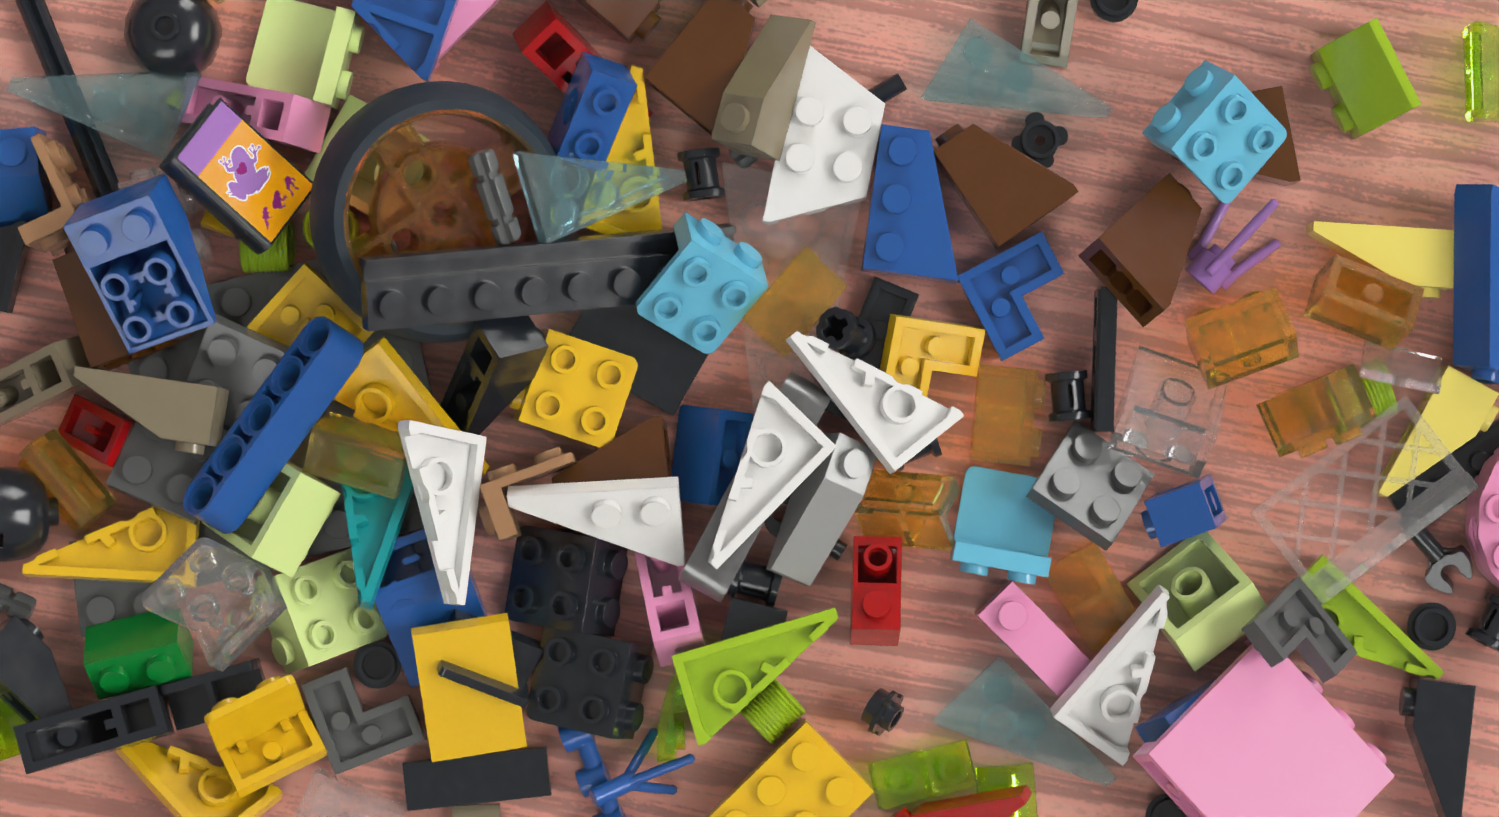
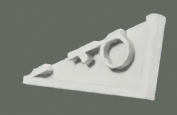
(885, 414)
(775, 460)
(446, 483)
(626, 512)
(1108, 692)

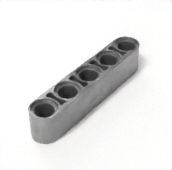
(698, 572)

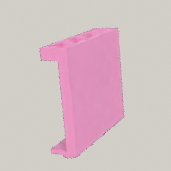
(1265, 748)

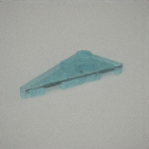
(997, 74)
(129, 106)
(577, 192)
(1010, 715)

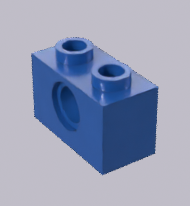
(592, 108)
(1183, 511)

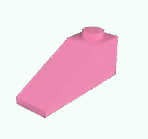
(276, 115)
(669, 608)
(1033, 637)

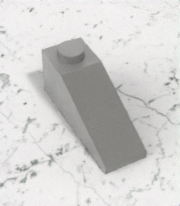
(821, 510)

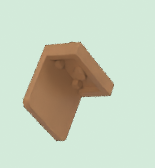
(47, 231)
(496, 514)

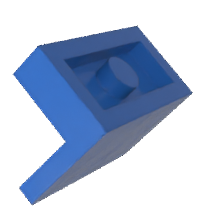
(708, 451)

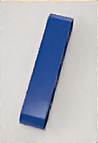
(273, 425)

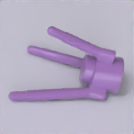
(1213, 266)

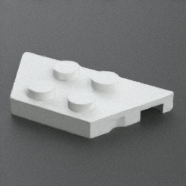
(826, 145)

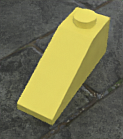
(1407, 253)
(1455, 417)

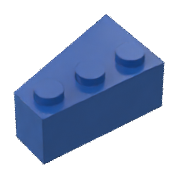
(906, 211)

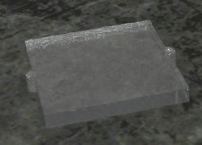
(1401, 367)

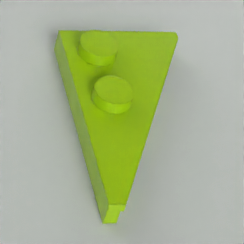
(1373, 632)
(729, 673)

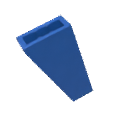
(1476, 281)

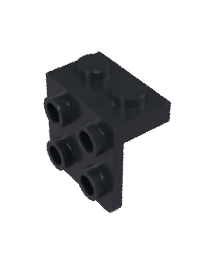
(566, 581)
(590, 683)

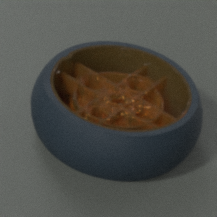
(387, 133)

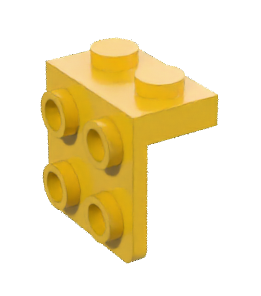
(577, 390)
(264, 734)

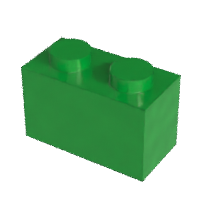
(136, 654)

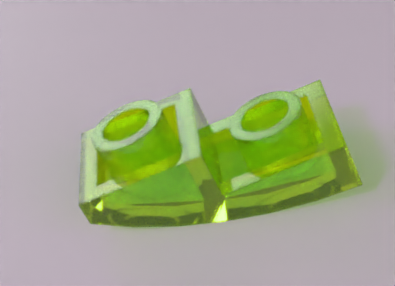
(671, 732)
(922, 774)

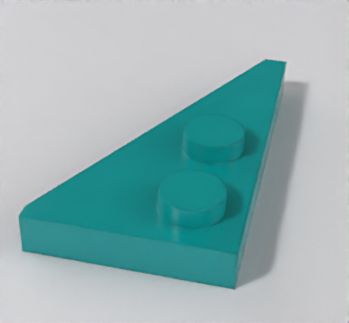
(373, 531)

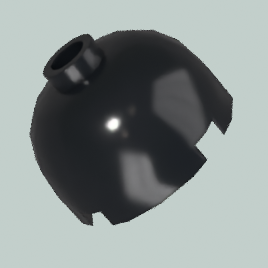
(172, 35)
(24, 513)

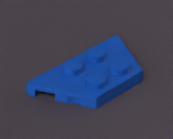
(410, 28)

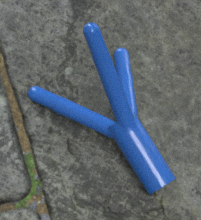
(636, 782)

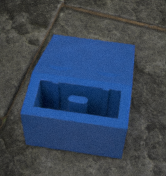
(143, 262)
(413, 598)

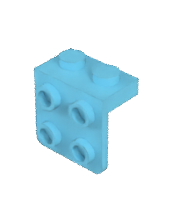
(1217, 130)
(704, 285)
(1001, 526)

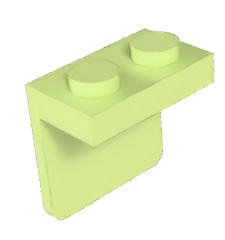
(306, 50)
(322, 614)

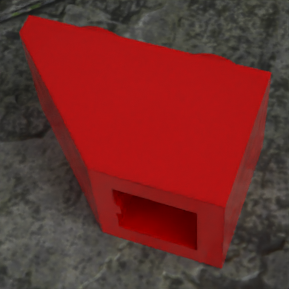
(876, 591)

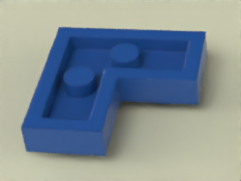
(997, 292)

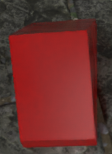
(95, 430)

